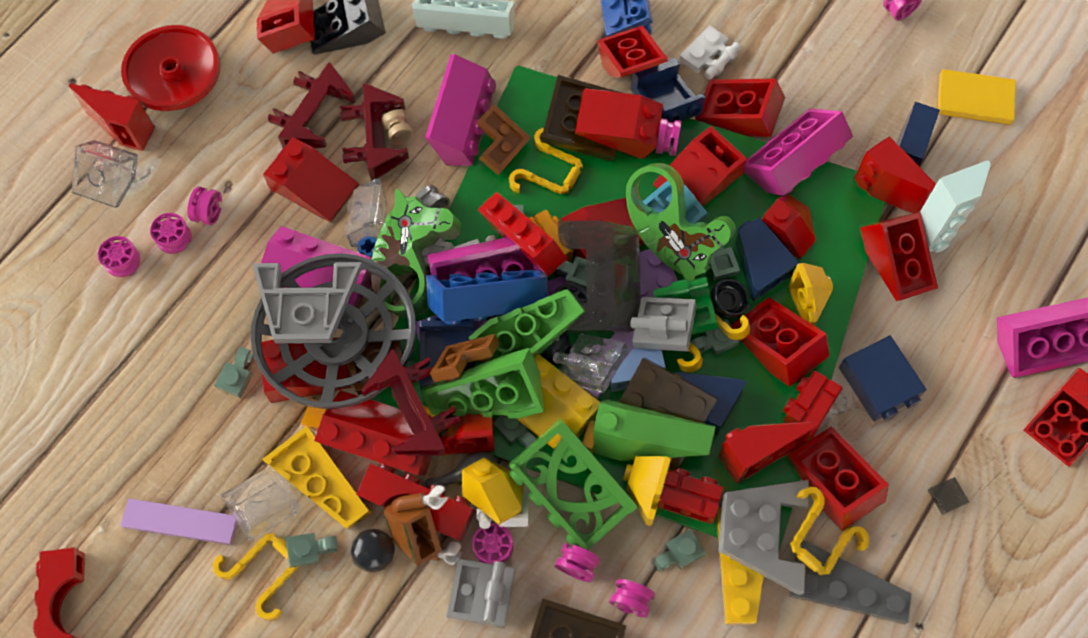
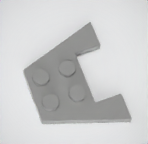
(305, 313)
(752, 531)

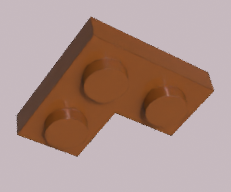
(507, 138)
(458, 355)

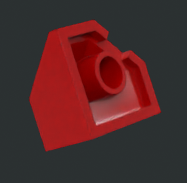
(791, 224)
(470, 436)

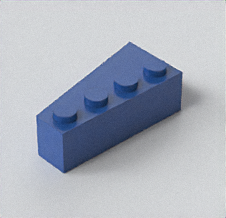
(484, 295)

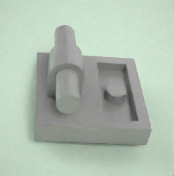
(664, 323)
(481, 593)

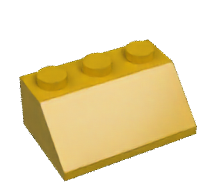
(561, 400)

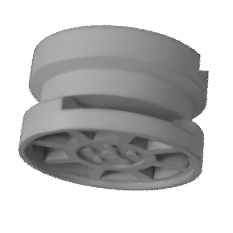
(431, 198)

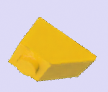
(810, 291)
(646, 484)
(492, 490)

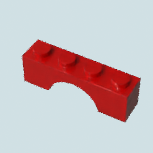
(524, 233)
(383, 487)
(57, 575)

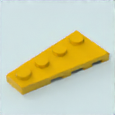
(318, 477)
(740, 588)

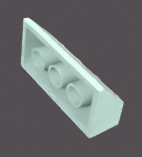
(470, 16)
(951, 204)

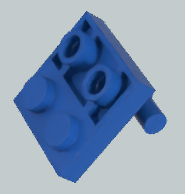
(626, 15)

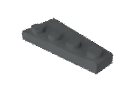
(853, 589)

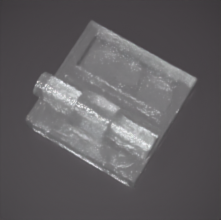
(592, 361)

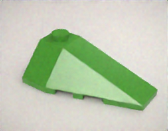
(533, 325)
(498, 387)
(633, 432)

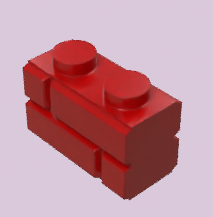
(813, 402)
(690, 495)

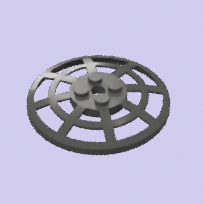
(348, 346)

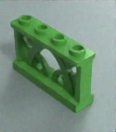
(610, 493)

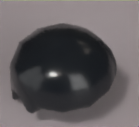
(729, 298)
(372, 550)

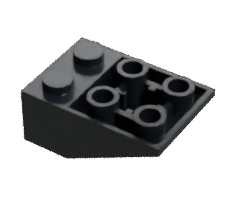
(346, 24)

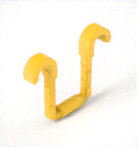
(531, 177)
(734, 334)
(280, 545)
(806, 557)

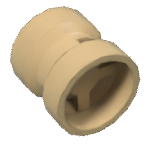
(396, 125)

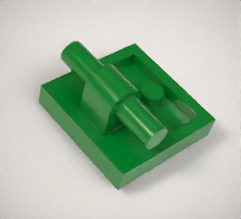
(698, 290)

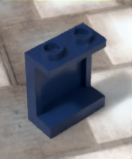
(667, 87)
(436, 336)

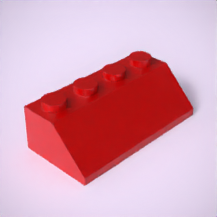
(370, 432)

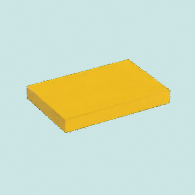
(976, 96)

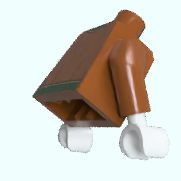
(414, 528)

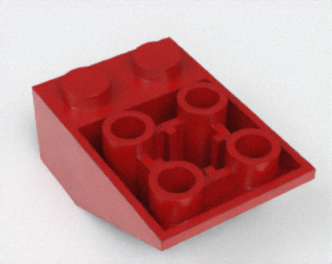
(285, 24)
(116, 114)
(707, 165)
(1063, 420)

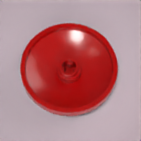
(171, 67)

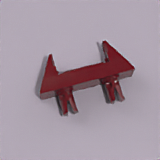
(318, 88)
(378, 158)
(426, 428)

